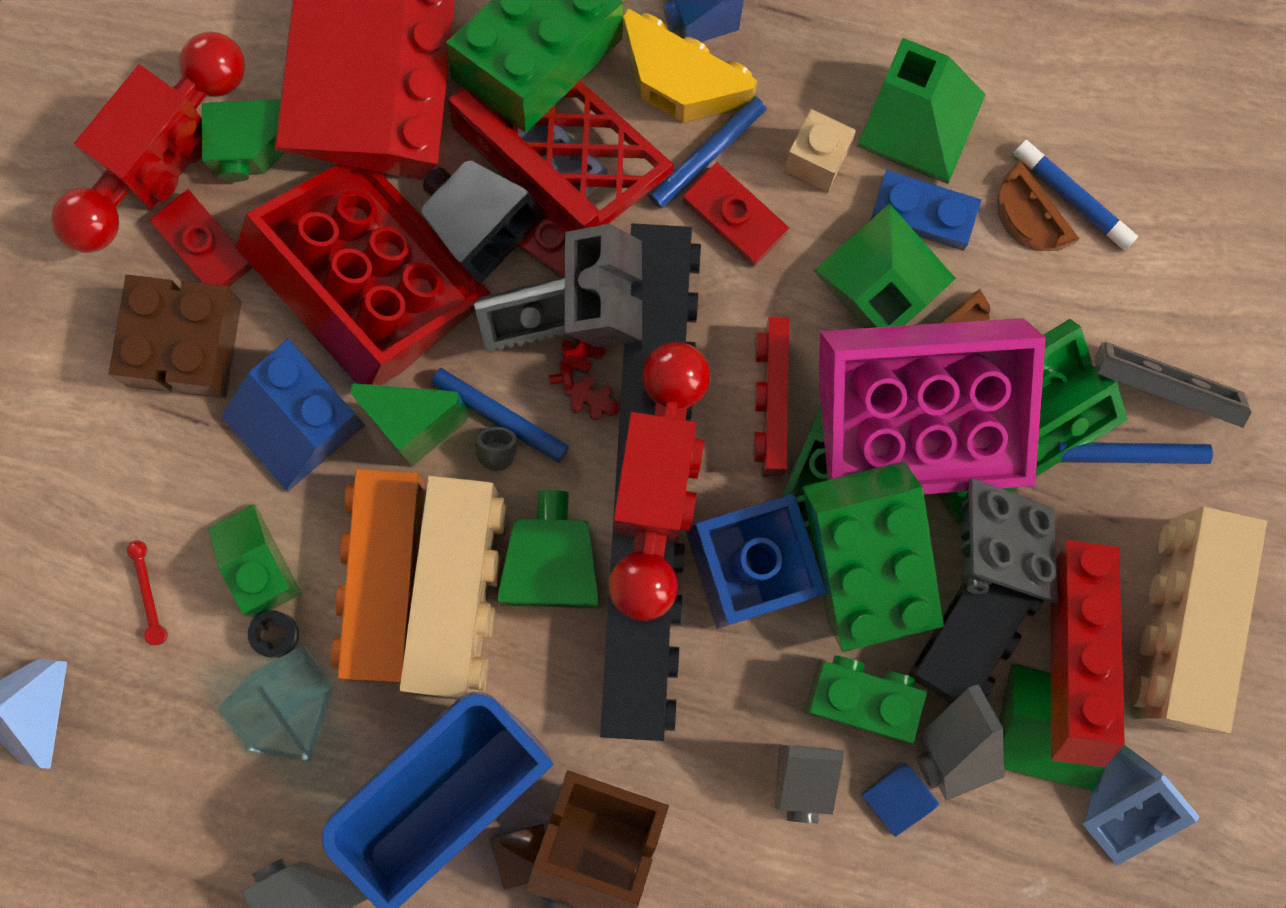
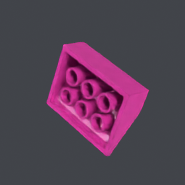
(937, 396)

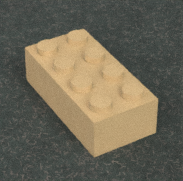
(453, 588)
(1199, 621)

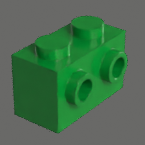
(866, 702)

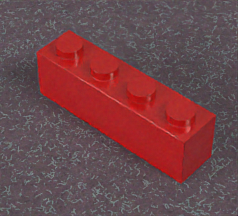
(1087, 656)

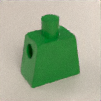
(549, 559)

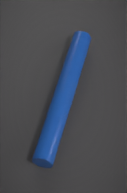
(707, 152)
(501, 415)
(1138, 453)

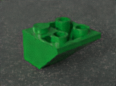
(922, 112)
(884, 272)

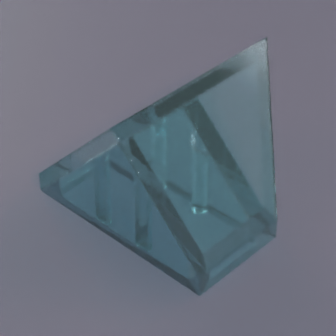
(281, 706)

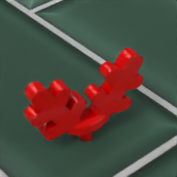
(581, 392)

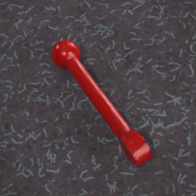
(155, 633)

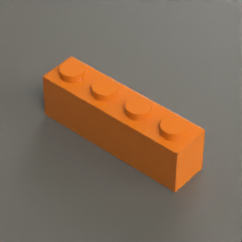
(379, 574)

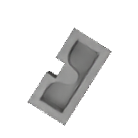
(598, 282)

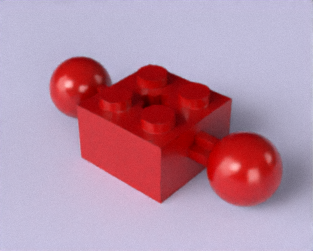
(145, 140)
(654, 480)

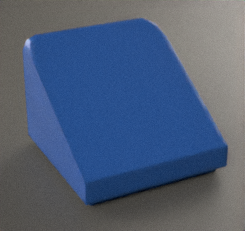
(900, 799)

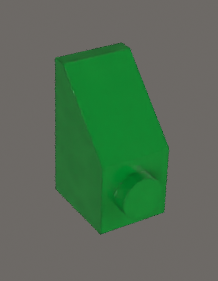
(239, 138)
(252, 563)

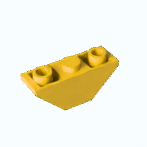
(681, 73)

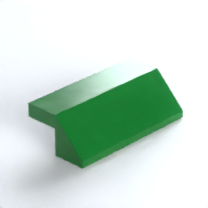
(1074, 403)

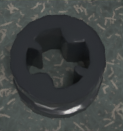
(266, 648)

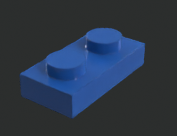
(929, 209)

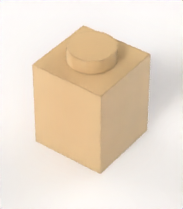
(819, 150)

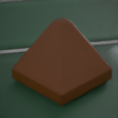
(517, 853)

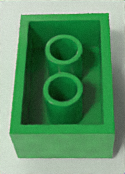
(532, 52)
(874, 555)

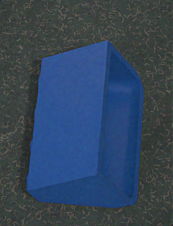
(433, 798)

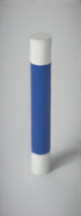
(1075, 195)

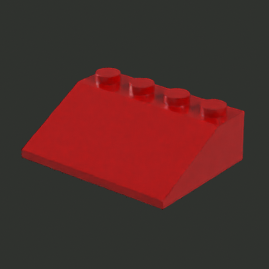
(366, 83)
(359, 270)

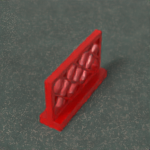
(553, 190)

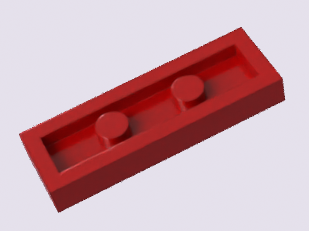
(772, 397)

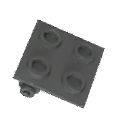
(1008, 542)

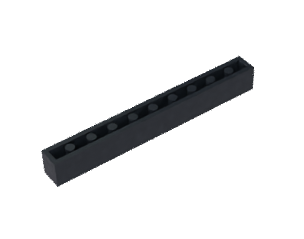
(639, 651)

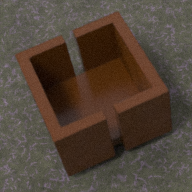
(175, 332)
(596, 845)

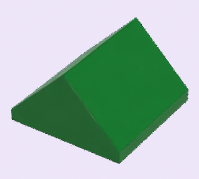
(412, 417)
(1028, 732)

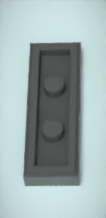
(1172, 384)

